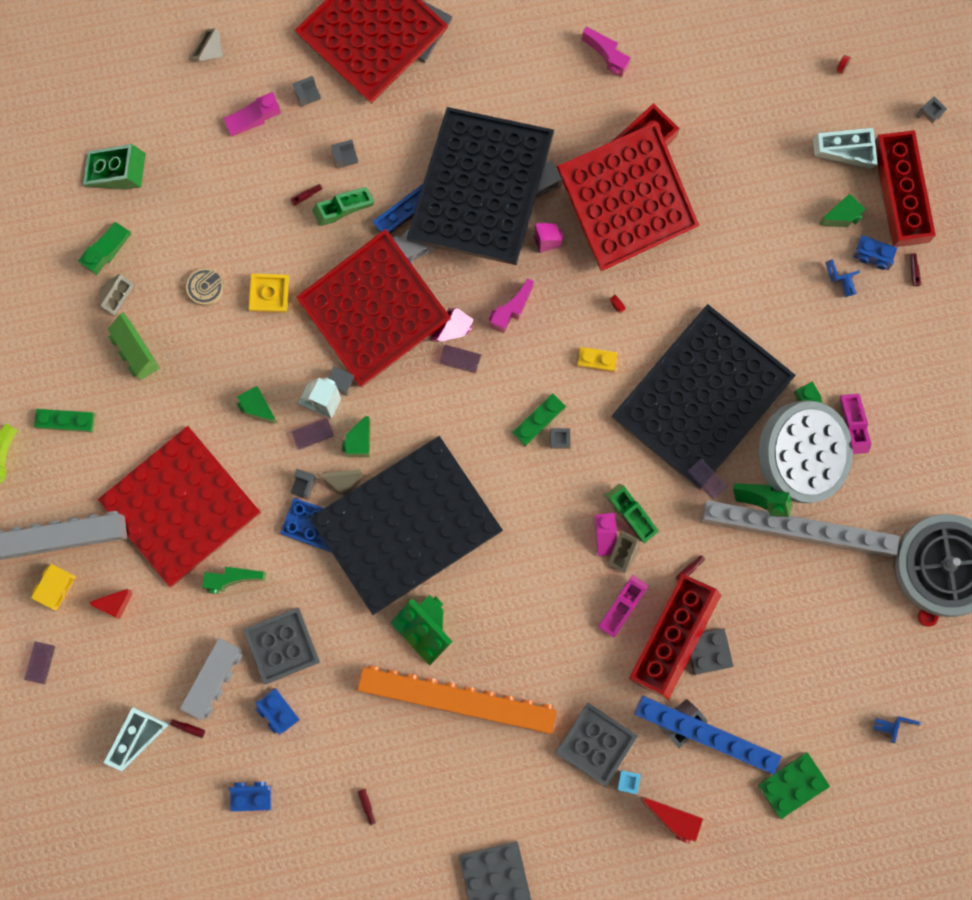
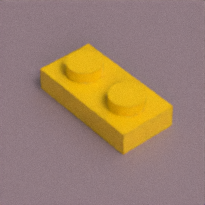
(597, 359)

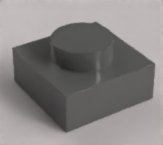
(560, 438)

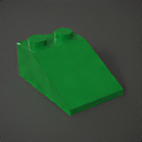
(115, 167)

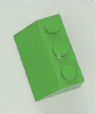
(132, 347)

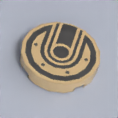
(205, 287)

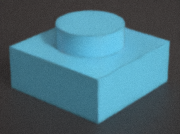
(628, 782)

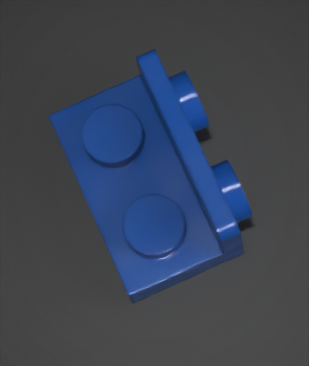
(875, 253)
(277, 712)
(250, 797)

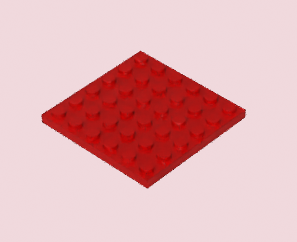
(371, 39)
(628, 196)
(373, 308)
(180, 506)

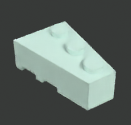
(848, 147)
(321, 397)
(134, 737)

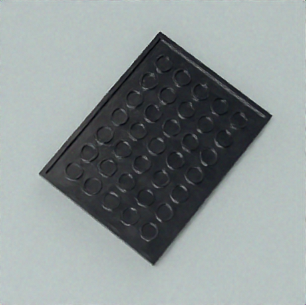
(481, 186)
(703, 394)
(406, 525)

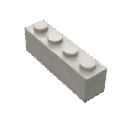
(211, 679)

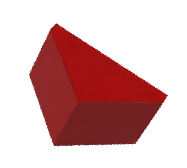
(114, 603)

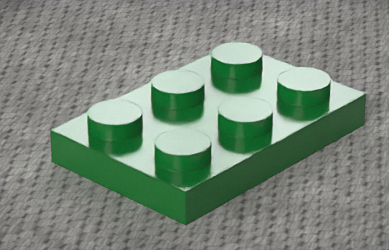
(421, 632)
(793, 785)

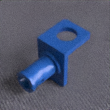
(846, 280)
(892, 728)

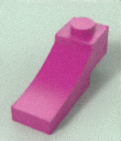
(616, 61)
(253, 115)
(514, 308)
(856, 422)
(623, 606)

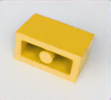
(53, 586)

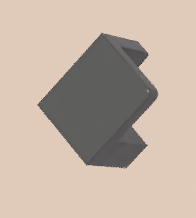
(306, 91)
(932, 110)
(344, 153)
(342, 380)
(303, 484)

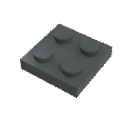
(711, 652)

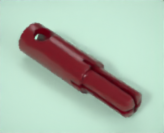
(305, 195)
(915, 270)
(691, 567)
(188, 728)
(366, 805)

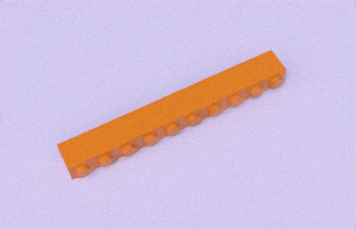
(457, 700)

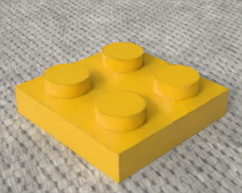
(269, 293)

